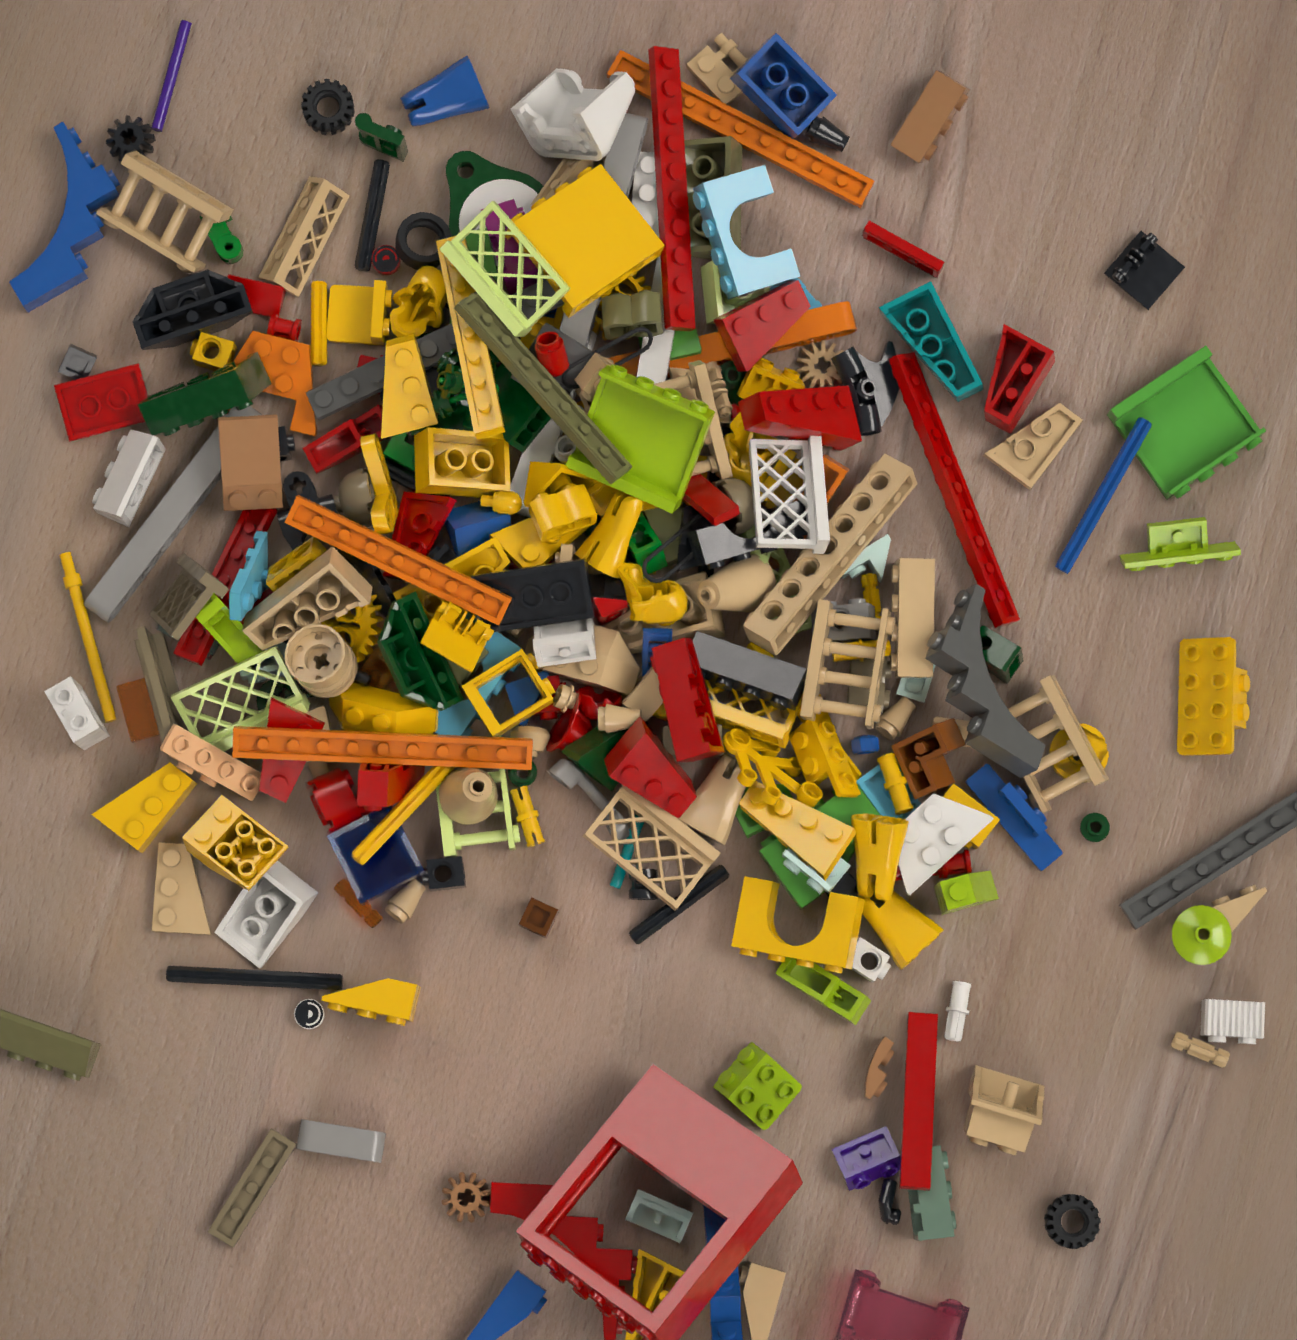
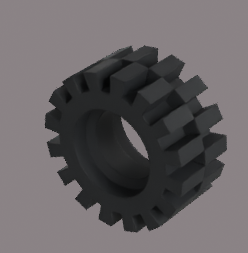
(321, 91)
(1090, 1216)

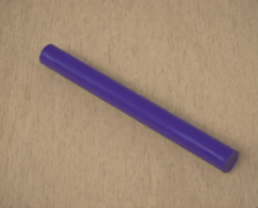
(171, 76)

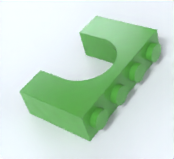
(796, 885)

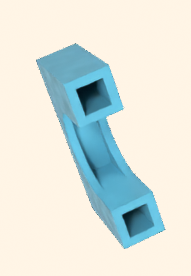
(739, 271)
(461, 716)

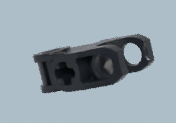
(293, 535)

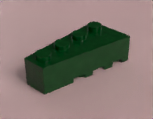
(205, 396)

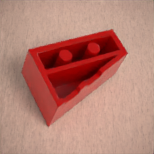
(1016, 378)
(649, 770)

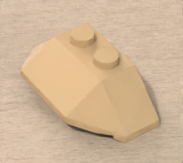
(610, 671)

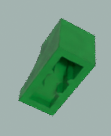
(643, 543)

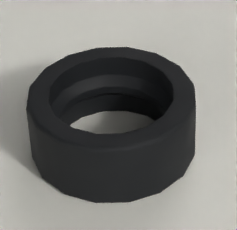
(420, 219)

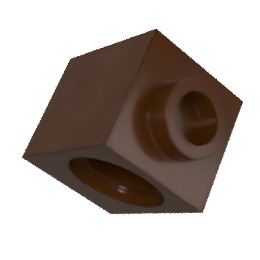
(538, 917)

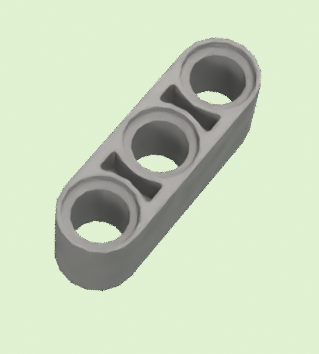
(341, 1141)

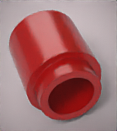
(552, 353)

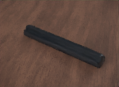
(372, 215)
(666, 913)

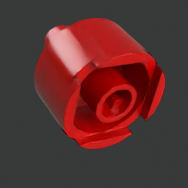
(335, 799)

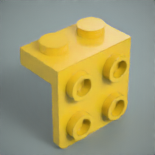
(359, 314)

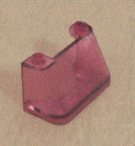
(883, 1315)

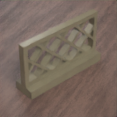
(186, 597)
(159, 679)

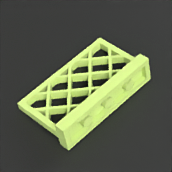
(487, 287)
(224, 737)

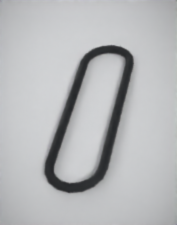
(639, 329)
(671, 539)

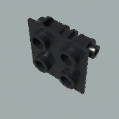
(1144, 269)

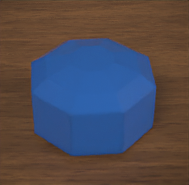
(865, 744)

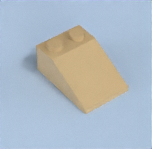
(760, 1297)

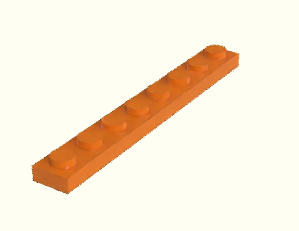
(398, 560)

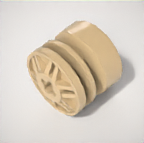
(317, 646)

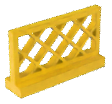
(753, 724)

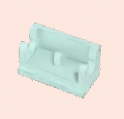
(659, 1216)

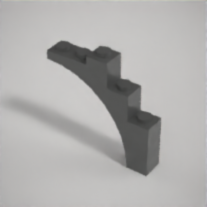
(971, 690)

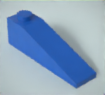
(511, 1307)

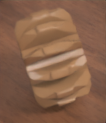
(461, 1188)

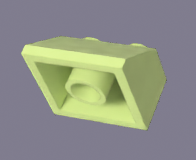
(715, 299)

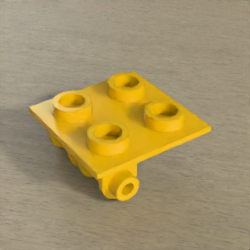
(456, 636)

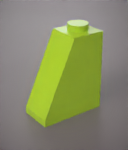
(965, 891)

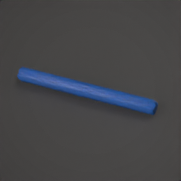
(1103, 495)

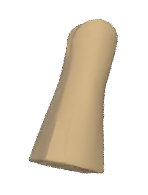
(716, 801)

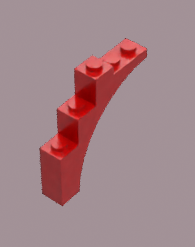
(576, 1232)

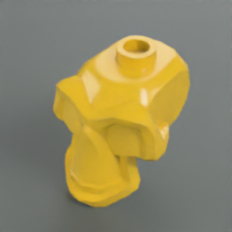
(419, 303)
(738, 449)
(650, 601)

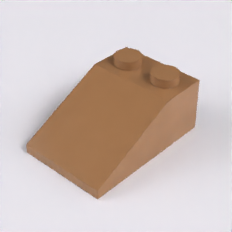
(250, 462)

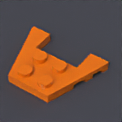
(289, 371)

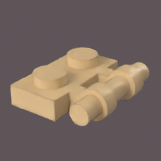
(714, 73)

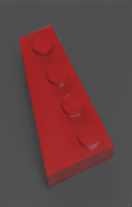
(804, 413)

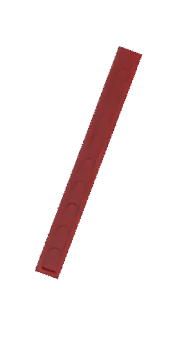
(671, 188)
(954, 489)

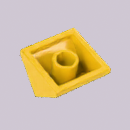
(550, 478)

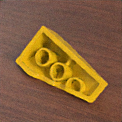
(479, 560)

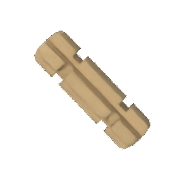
(1200, 1049)

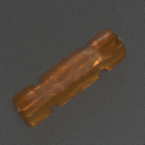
(371, 916)

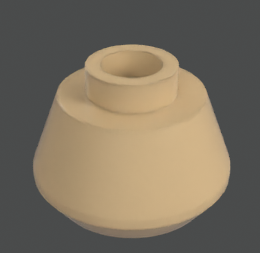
(539, 735)

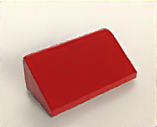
(263, 297)
(608, 609)

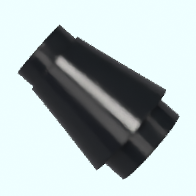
(825, 133)

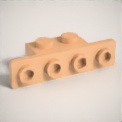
(211, 762)

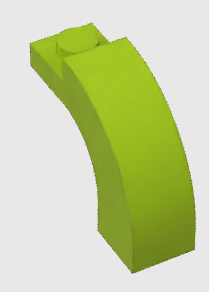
(227, 632)

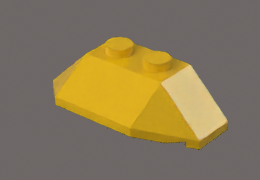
(381, 711)

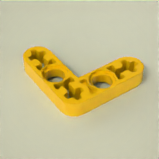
(385, 504)

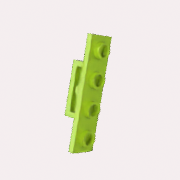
(1178, 542)

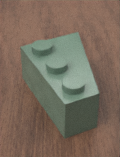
(931, 1209)

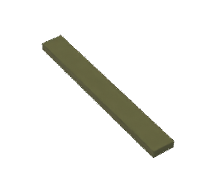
(543, 388)

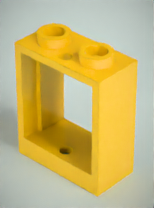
(530, 665)

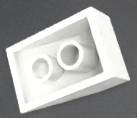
(266, 914)

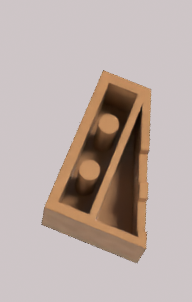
(931, 117)

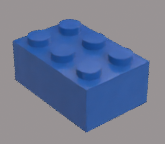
(783, 86)

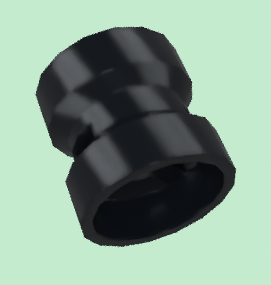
(639, 891)

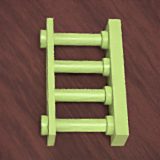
(455, 841)

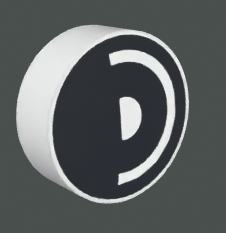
(309, 1014)

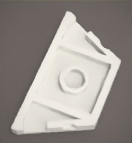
(935, 836)

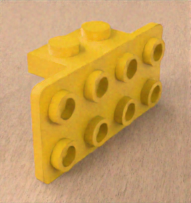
(1210, 696)

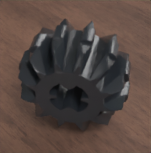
(138, 130)

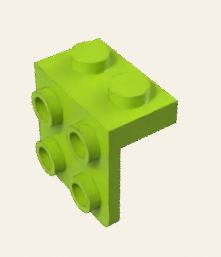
(758, 1086)

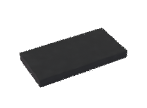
(542, 594)

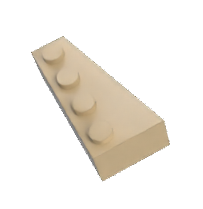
(313, 595)
(913, 616)

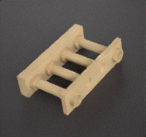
(187, 197)
(699, 380)
(823, 646)
(1077, 745)

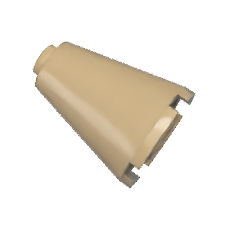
(737, 586)
(461, 801)

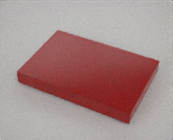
(102, 401)

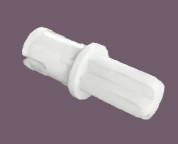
(957, 1011)

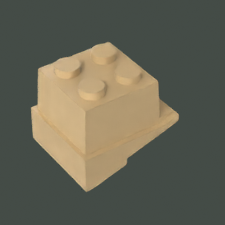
(1002, 1110)

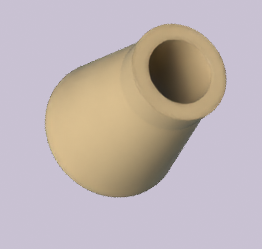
(616, 718)
(895, 719)
(404, 902)

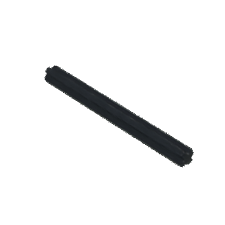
(254, 977)

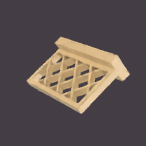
(670, 828)

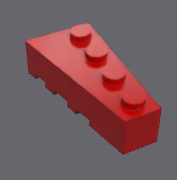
(686, 701)

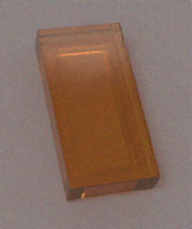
(137, 710)

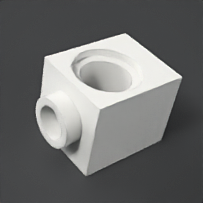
(882, 966)

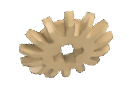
(812, 358)

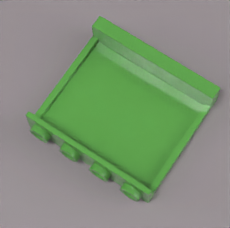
(1193, 424)

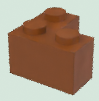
(923, 757)

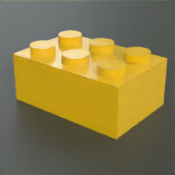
(459, 464)

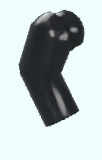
(886, 1200)

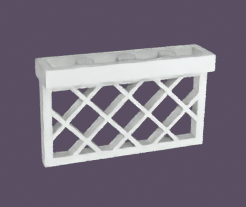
(813, 498)

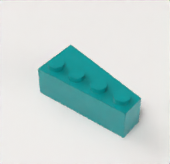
(932, 337)

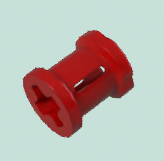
(284, 328)

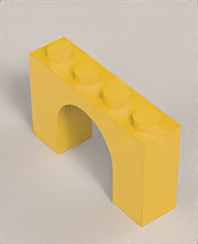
(832, 946)

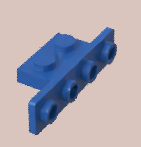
(1018, 819)

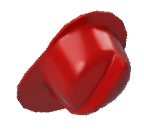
(568, 727)

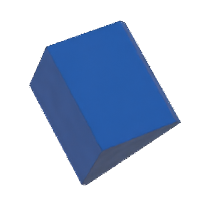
(472, 526)

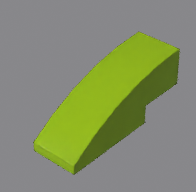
(825, 989)

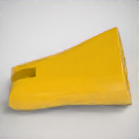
(610, 540)
(877, 853)
(901, 928)

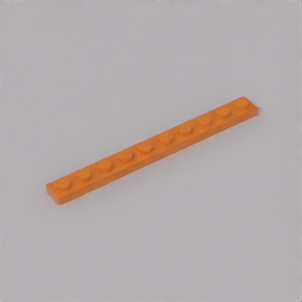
(756, 136)
(382, 748)

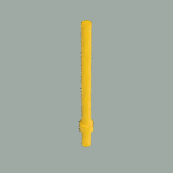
(72, 583)

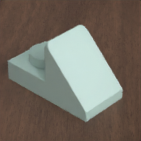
(873, 555)

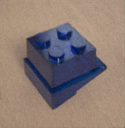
(389, 866)

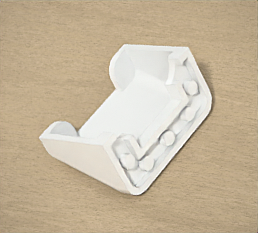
(574, 121)

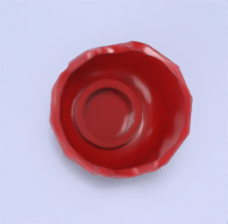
(591, 701)

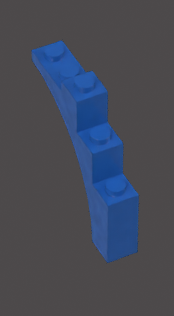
(57, 266)
(726, 1303)

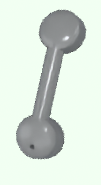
(570, 774)

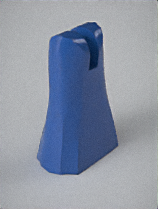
(446, 95)

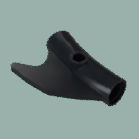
(870, 385)

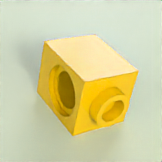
(226, 354)

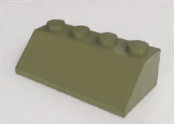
(707, 161)
(47, 1046)

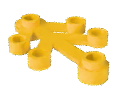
(744, 748)

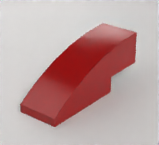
(344, 440)

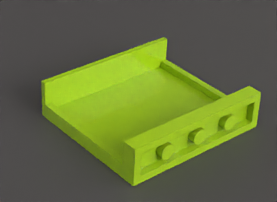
(653, 432)

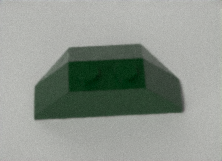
(416, 669)

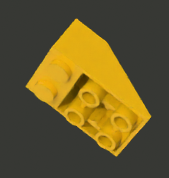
(233, 844)
(384, 997)

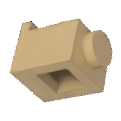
(588, 377)

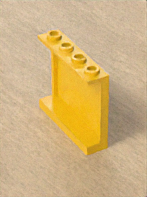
(589, 237)

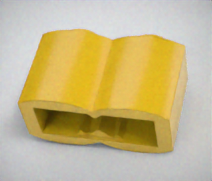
(562, 512)

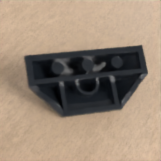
(189, 306)

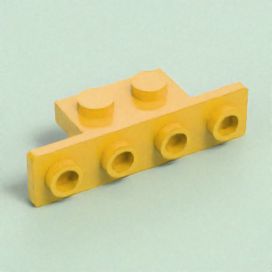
(823, 756)

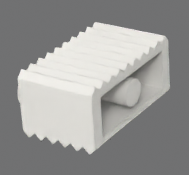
(1232, 1019)

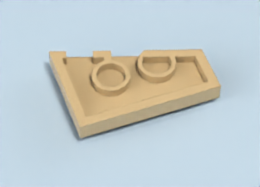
(1034, 447)
(177, 893)

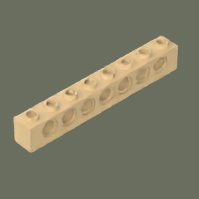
(897, 483)

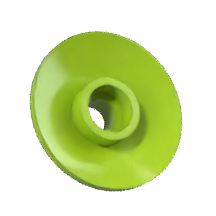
(1186, 937)

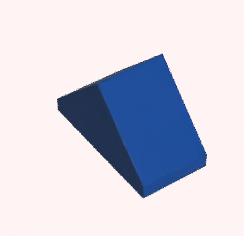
(523, 694)

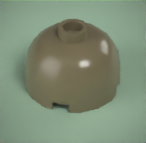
(742, 495)
(356, 497)

